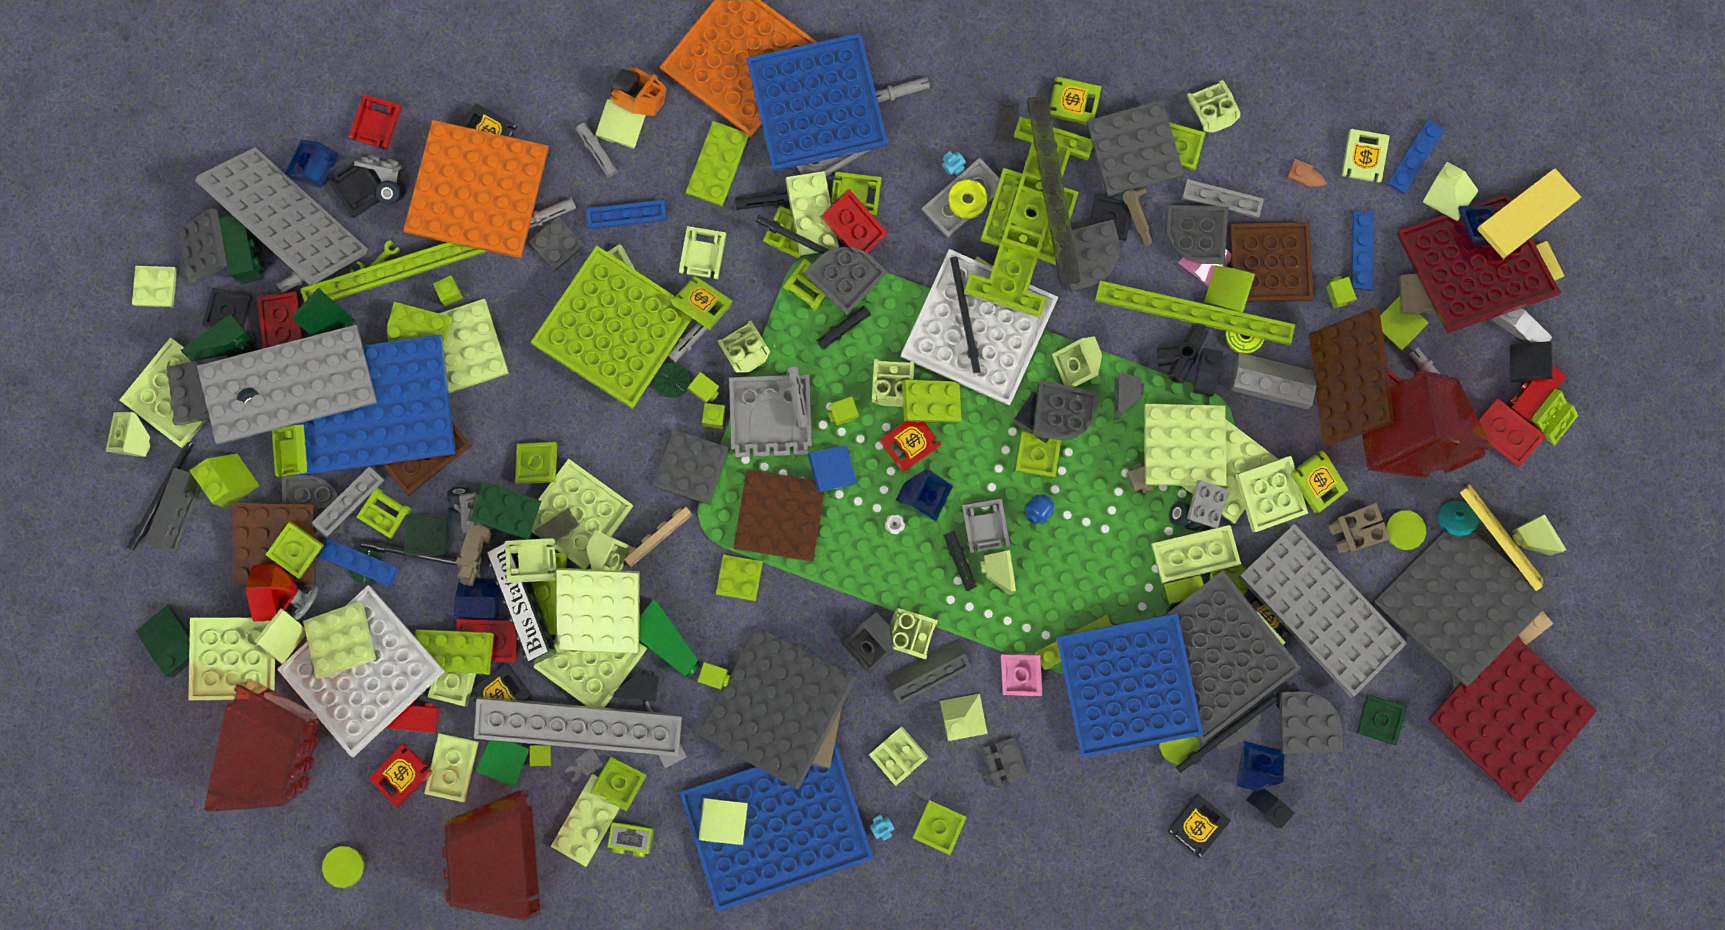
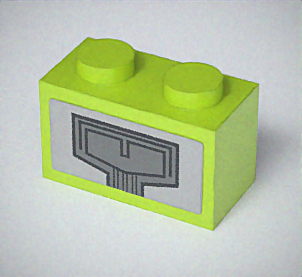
(630, 838)

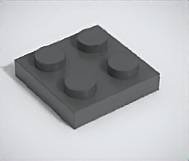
(556, 243)

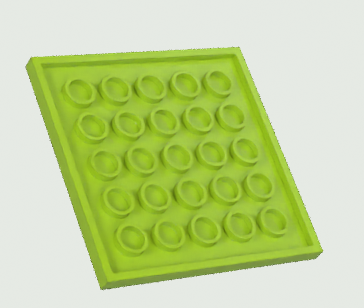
(612, 327)

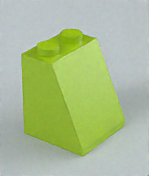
(224, 479)

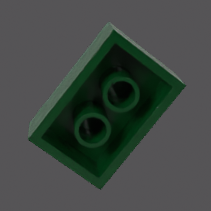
(241, 251)
(504, 510)

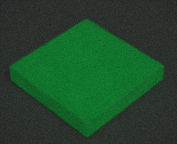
(503, 761)

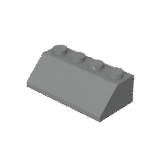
(1274, 381)

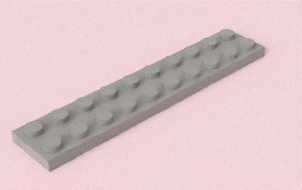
(577, 726)

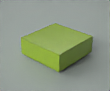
(540, 755)

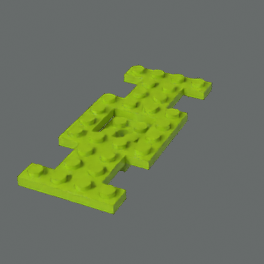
(1023, 237)

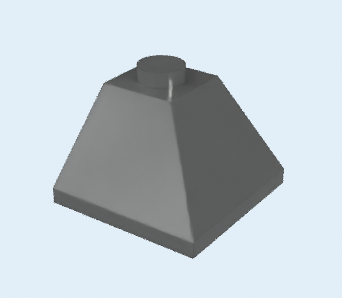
(1126, 393)
(870, 642)

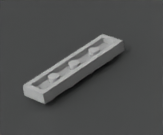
(1215, 196)
(347, 502)

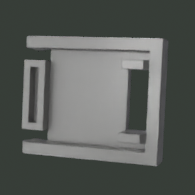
(986, 529)

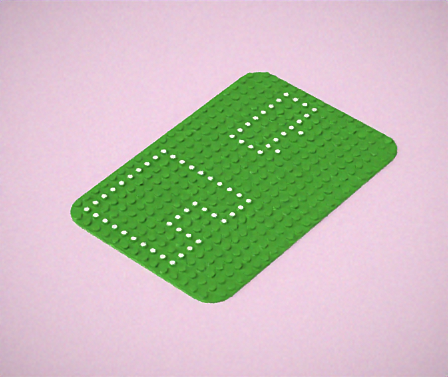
(1066, 572)

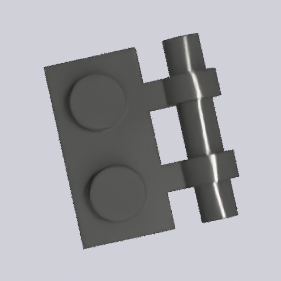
(1011, 761)

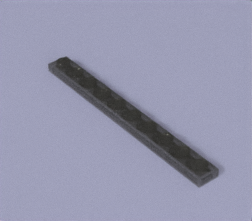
(1053, 190)

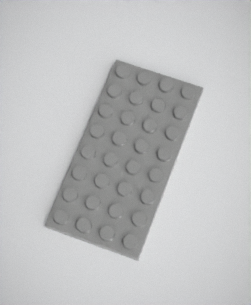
(282, 215)
(294, 384)
(1322, 610)

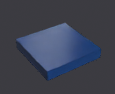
(832, 469)

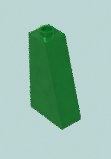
(665, 640)

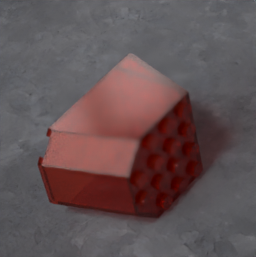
(1430, 431)
(262, 750)
(493, 859)

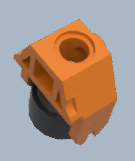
(649, 98)

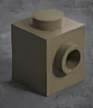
(1137, 479)

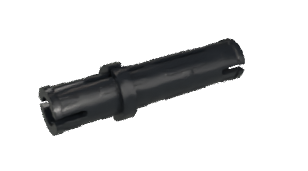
(762, 201)
(836, 333)
(951, 538)

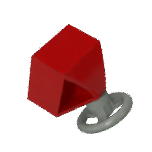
(272, 589)

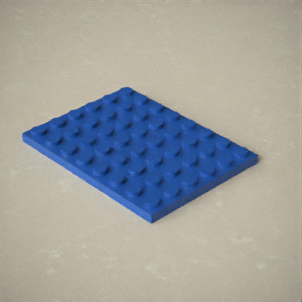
(405, 423)
(787, 832)

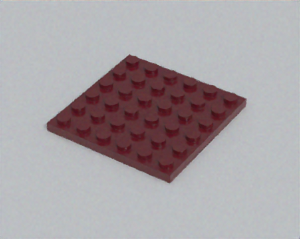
(1471, 280)
(1514, 718)

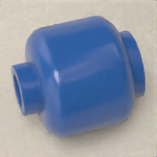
(1039, 509)

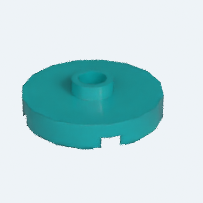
(1458, 518)

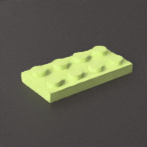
(808, 201)
(1195, 554)
(585, 825)

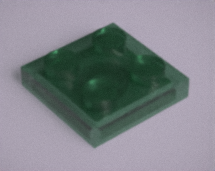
(425, 535)

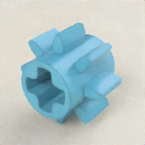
(953, 163)
(882, 827)

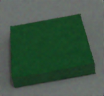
(1381, 719)

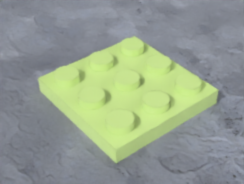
(1271, 494)
(339, 640)

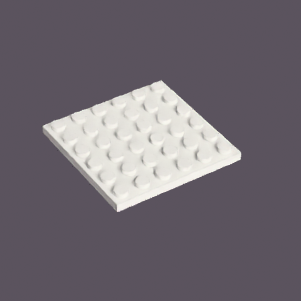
(1001, 334)
(370, 696)

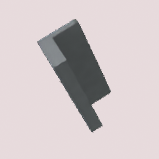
(173, 511)
(928, 672)

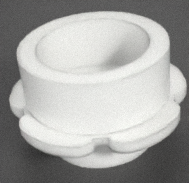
(889, 524)

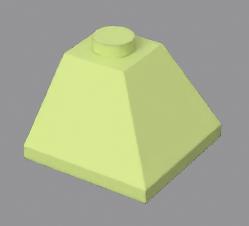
(1451, 190)
(1078, 361)
(128, 435)
(1538, 537)
(606, 552)
(999, 570)
(963, 717)

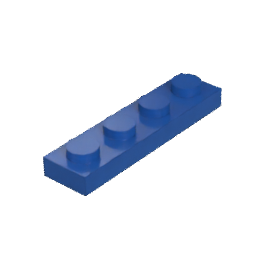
(1415, 156)
(626, 214)
(1362, 250)
(359, 562)

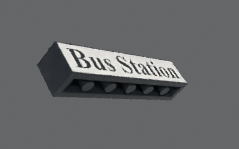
(522, 608)

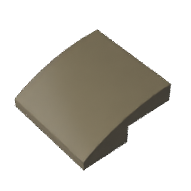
(1413, 296)

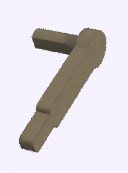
(1131, 199)

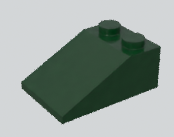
(321, 315)
(222, 339)
(166, 641)

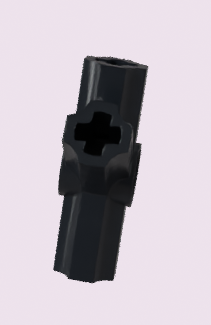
(1174, 355)

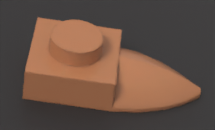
(1305, 174)

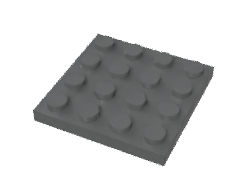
(1135, 148)

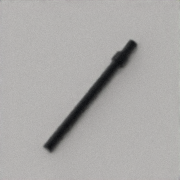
(775, 227)
(972, 352)
(140, 531)
(383, 547)
(1194, 757)

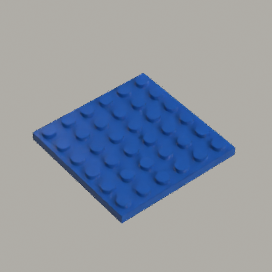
(817, 102)
(1129, 685)

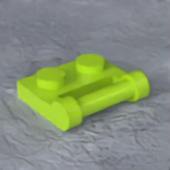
(798, 275)
(381, 519)

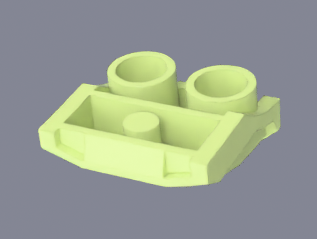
(1215, 107)
(745, 348)
(888, 382)
(915, 632)

